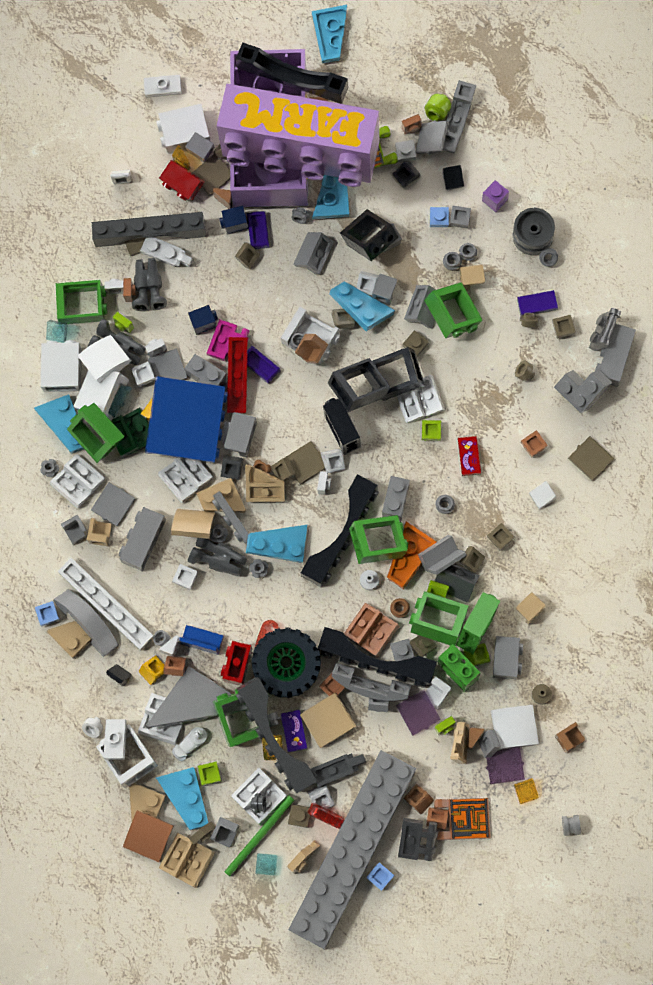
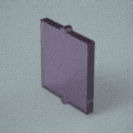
(418, 712)
(505, 766)

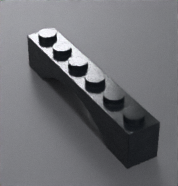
(317, 83)
(320, 565)
(416, 669)

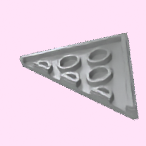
(192, 701)

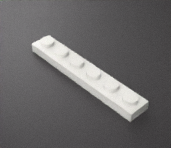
(106, 604)

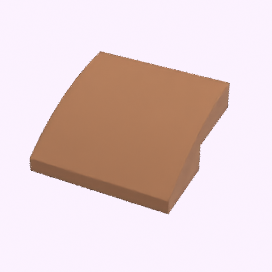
(371, 630)
(148, 836)

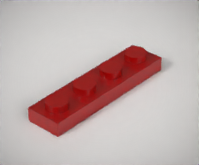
(237, 375)

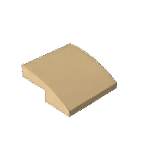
(193, 523)
(328, 720)
(186, 860)

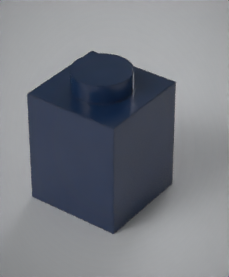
(233, 220)
(203, 319)

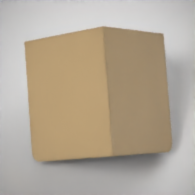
(472, 276)
(99, 533)
(530, 607)

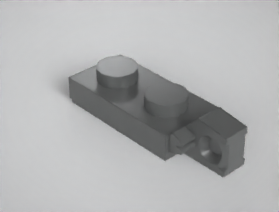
(337, 768)

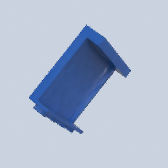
(186, 419)

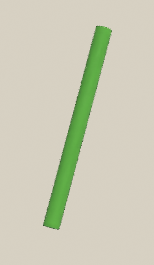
(259, 835)

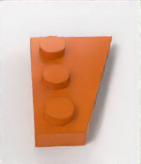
(405, 568)

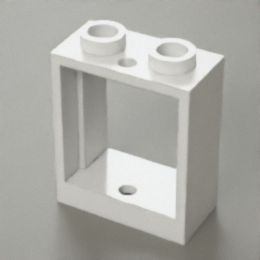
(136, 772)

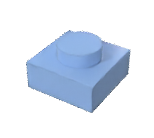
(439, 216)
(47, 613)
(380, 876)

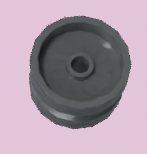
(533, 231)

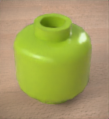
(437, 107)

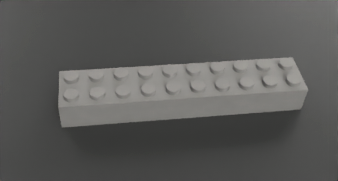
(352, 849)

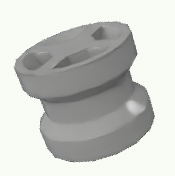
(571, 825)

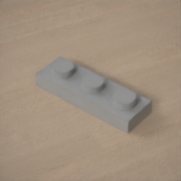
(230, 517)

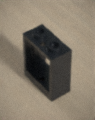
(361, 227)
(413, 370)
(346, 394)
(341, 426)

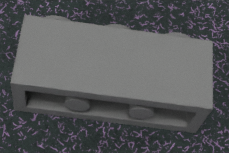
(616, 354)
(142, 538)

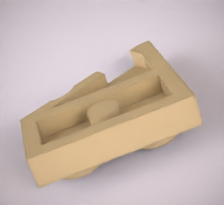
(228, 491)
(70, 637)

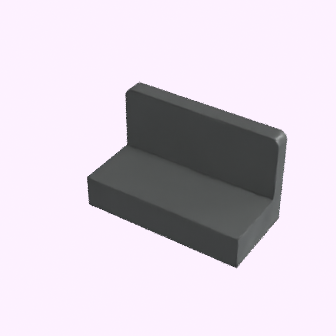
(460, 581)

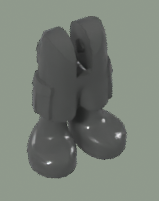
(148, 280)
(125, 342)
(221, 558)

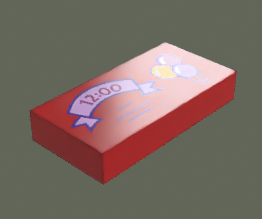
(469, 456)

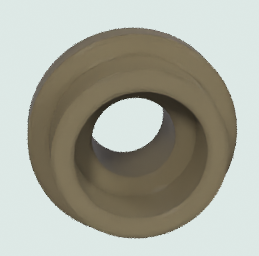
(529, 320)

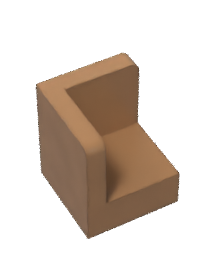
(311, 348)
(570, 737)

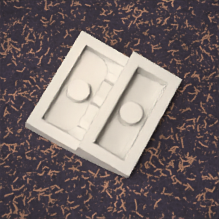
(104, 358)
(421, 401)
(185, 477)
(77, 481)
(515, 726)
(163, 733)
(262, 784)

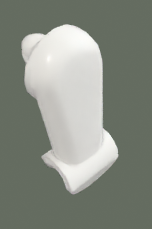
(192, 741)

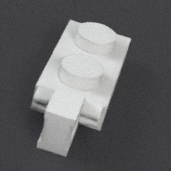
(165, 252)

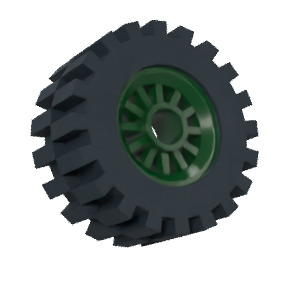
(301, 680)

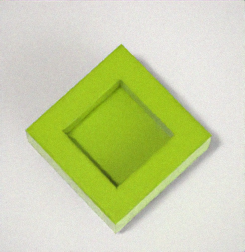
(122, 323)
(431, 430)
(437, 589)
(445, 726)
(209, 773)

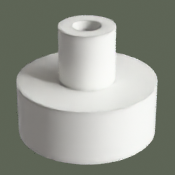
(369, 584)
(92, 727)

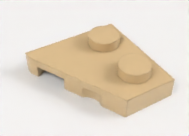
(263, 486)
(460, 743)
(145, 800)
(299, 862)

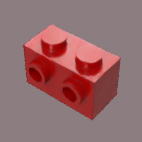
(181, 180)
(237, 663)

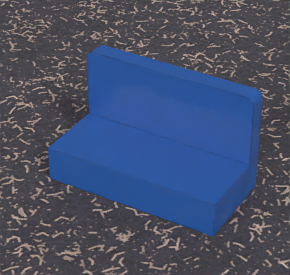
(201, 639)

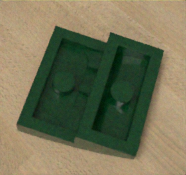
(134, 429)

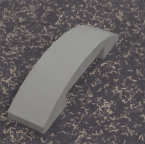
(458, 114)
(88, 620)
(369, 688)

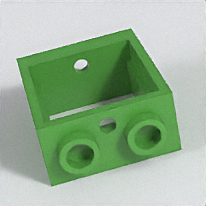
(80, 286)
(441, 315)
(101, 425)
(360, 543)
(478, 622)
(435, 632)
(461, 673)
(237, 738)

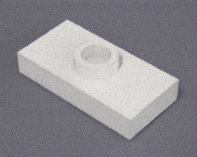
(162, 86)
(115, 739)

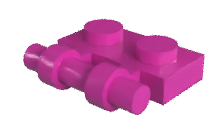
(219, 344)

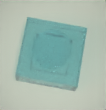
(56, 331)
(266, 864)

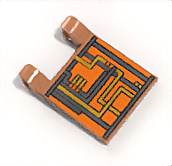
(466, 818)

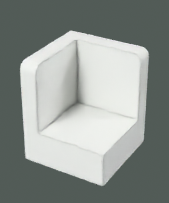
(438, 692)

